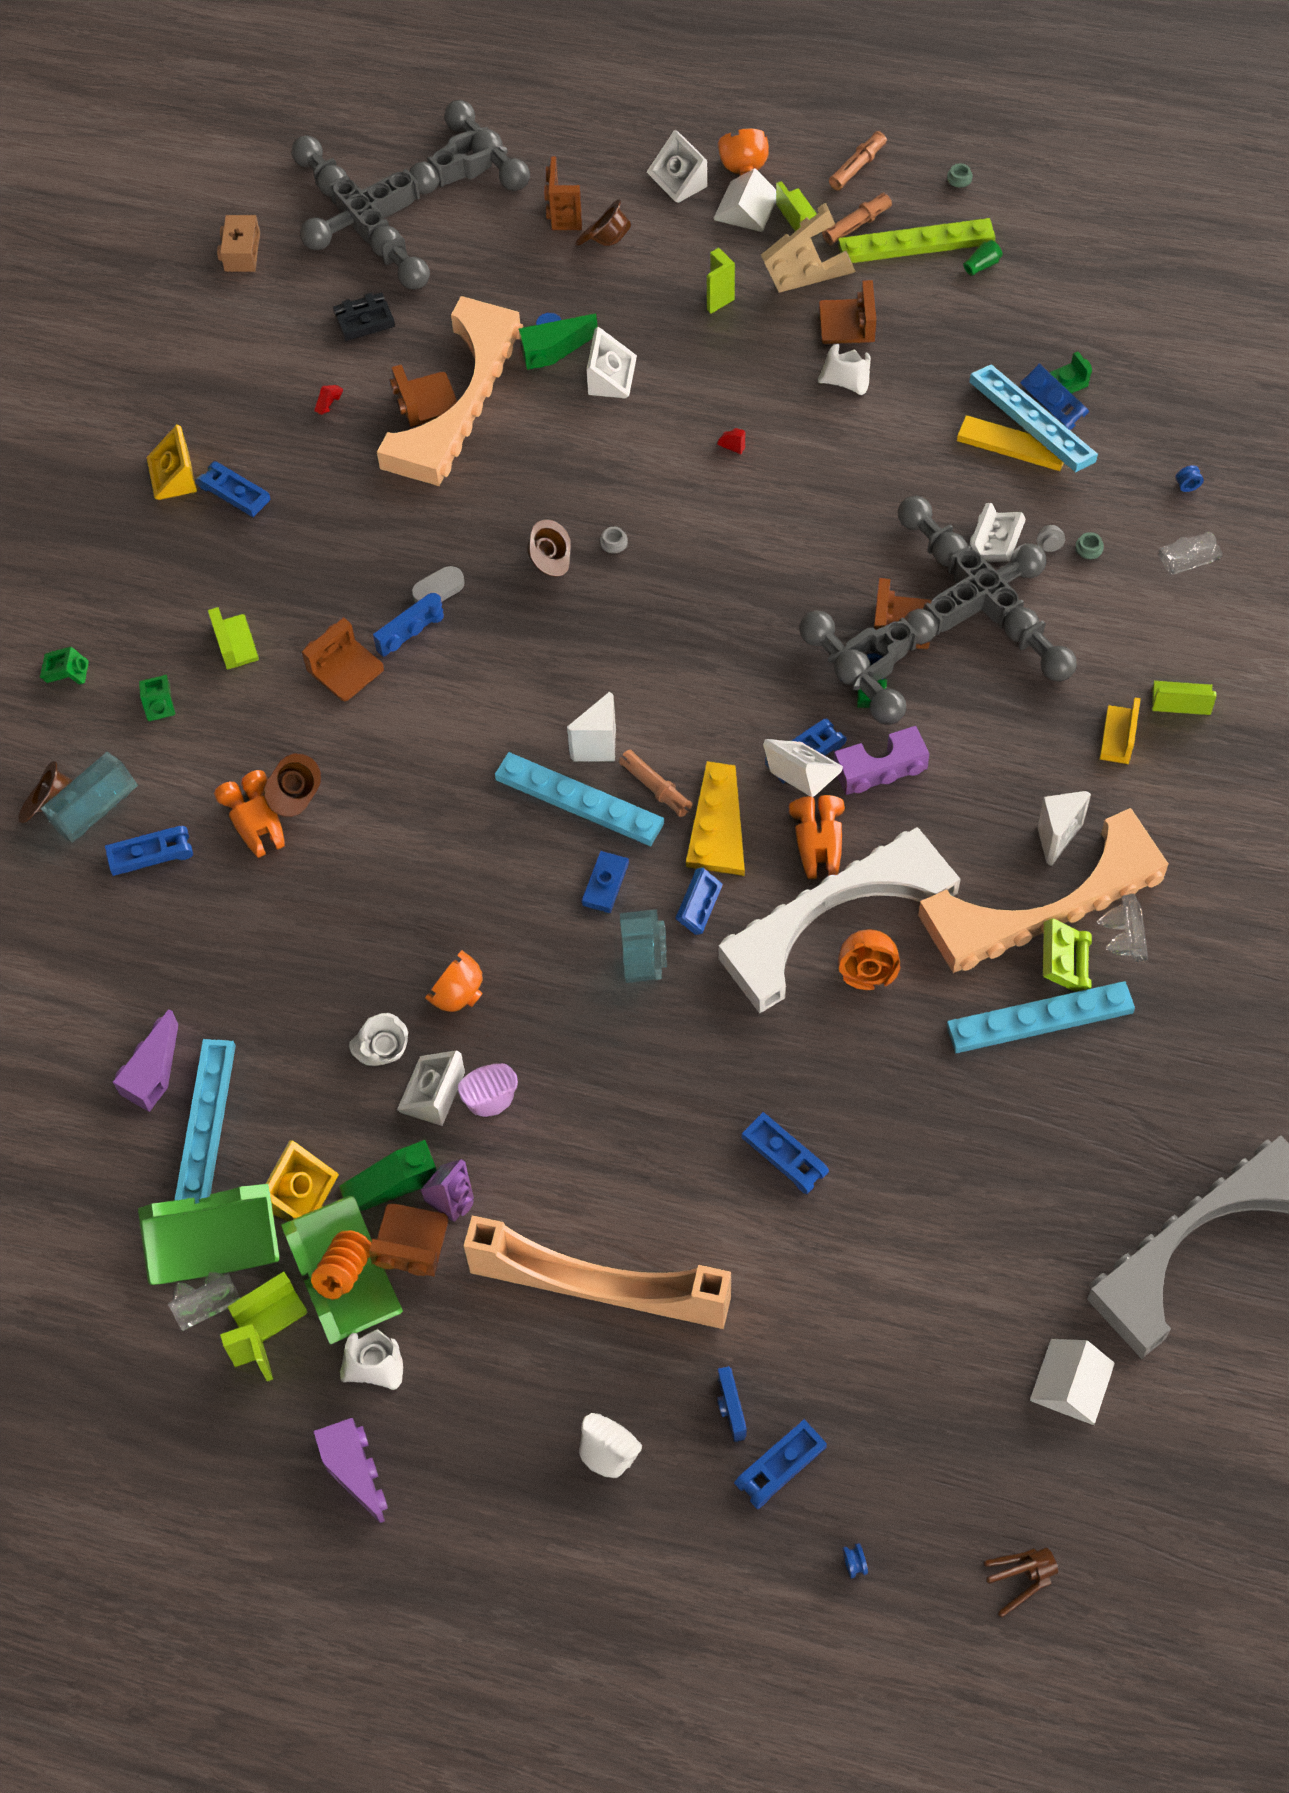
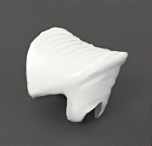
(846, 370)
(380, 1040)
(372, 1360)
(607, 1446)

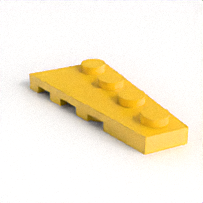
(717, 824)

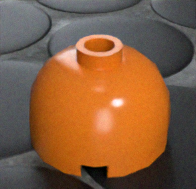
(744, 150)
(868, 959)
(457, 985)

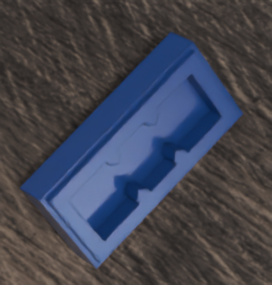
(605, 882)
(699, 901)
(730, 1405)

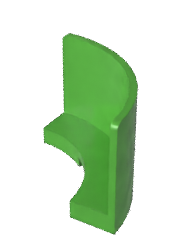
(217, 1235)
(372, 1295)

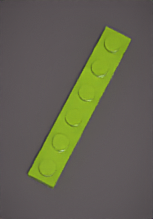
(917, 240)

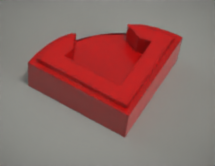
(326, 398)
(733, 440)

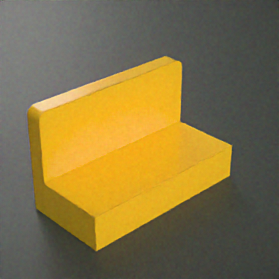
(1119, 733)

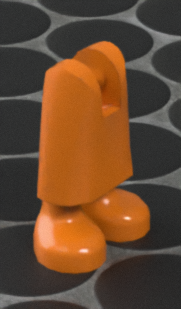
(251, 817)
(819, 844)

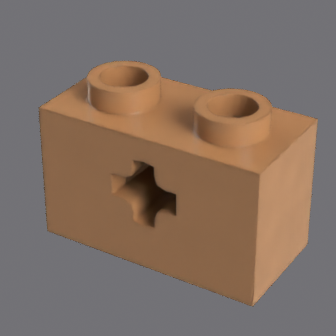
(239, 243)

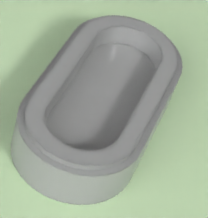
(443, 582)

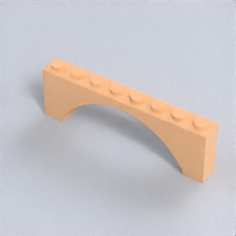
(429, 449)
(974, 933)
(688, 1295)

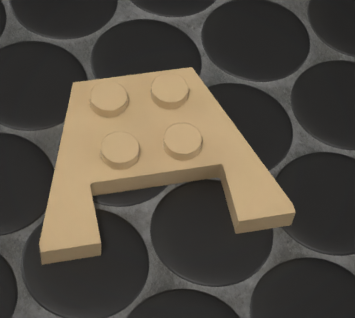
(795, 261)

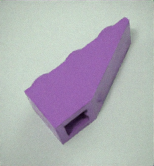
(149, 1069)
(449, 1190)
(346, 1462)

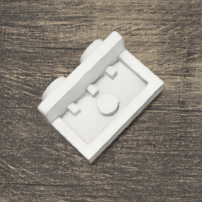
(997, 534)

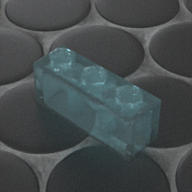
(89, 797)
(643, 945)

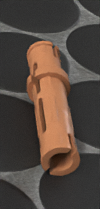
(864, 154)
(864, 214)
(664, 790)

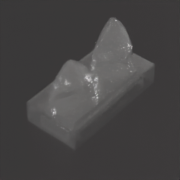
(1190, 553)
(1127, 917)
(197, 1305)

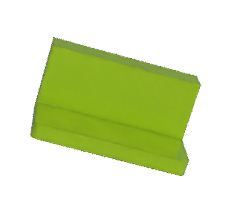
(793, 205)
(720, 281)
(233, 639)
(1183, 697)
(269, 1307)
(245, 1346)

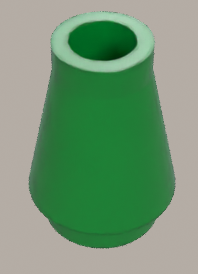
(984, 257)

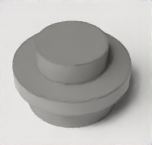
(1050, 538)
(613, 540)

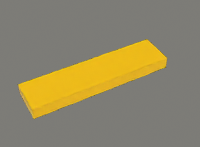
(1007, 442)

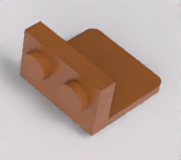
(422, 397)
(341, 661)
(409, 1240)

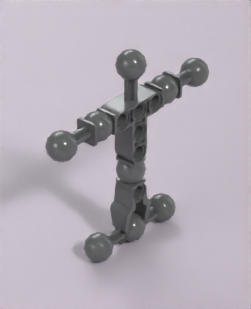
(369, 207)
(976, 590)

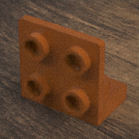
(564, 200)
(849, 318)
(892, 608)

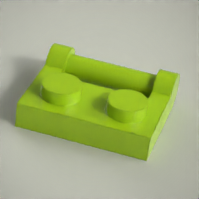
(1059, 955)

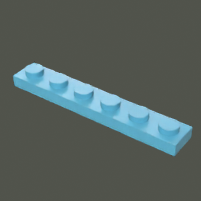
(1033, 418)
(579, 799)
(1040, 1017)
(205, 1120)

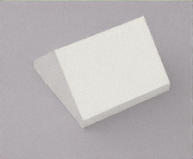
(679, 168)
(747, 202)
(609, 367)
(594, 732)
(800, 765)
(1060, 821)
(433, 1087)
(1073, 1379)

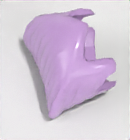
(488, 1089)

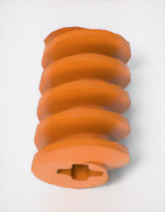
(341, 1264)

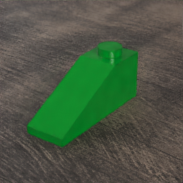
(552, 341)
(391, 1176)

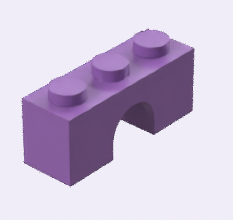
(861, 771)

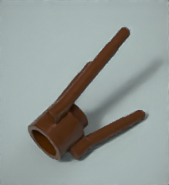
(1037, 1566)

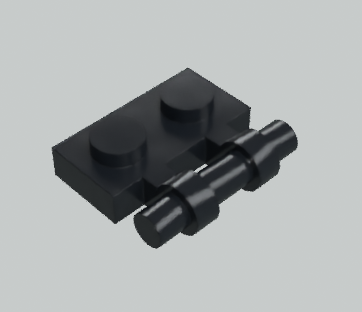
(363, 316)

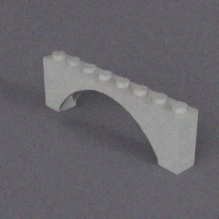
(1134, 1291)

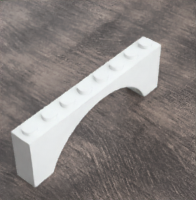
(903, 869)

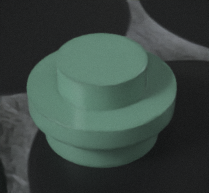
(959, 175)
(1089, 546)

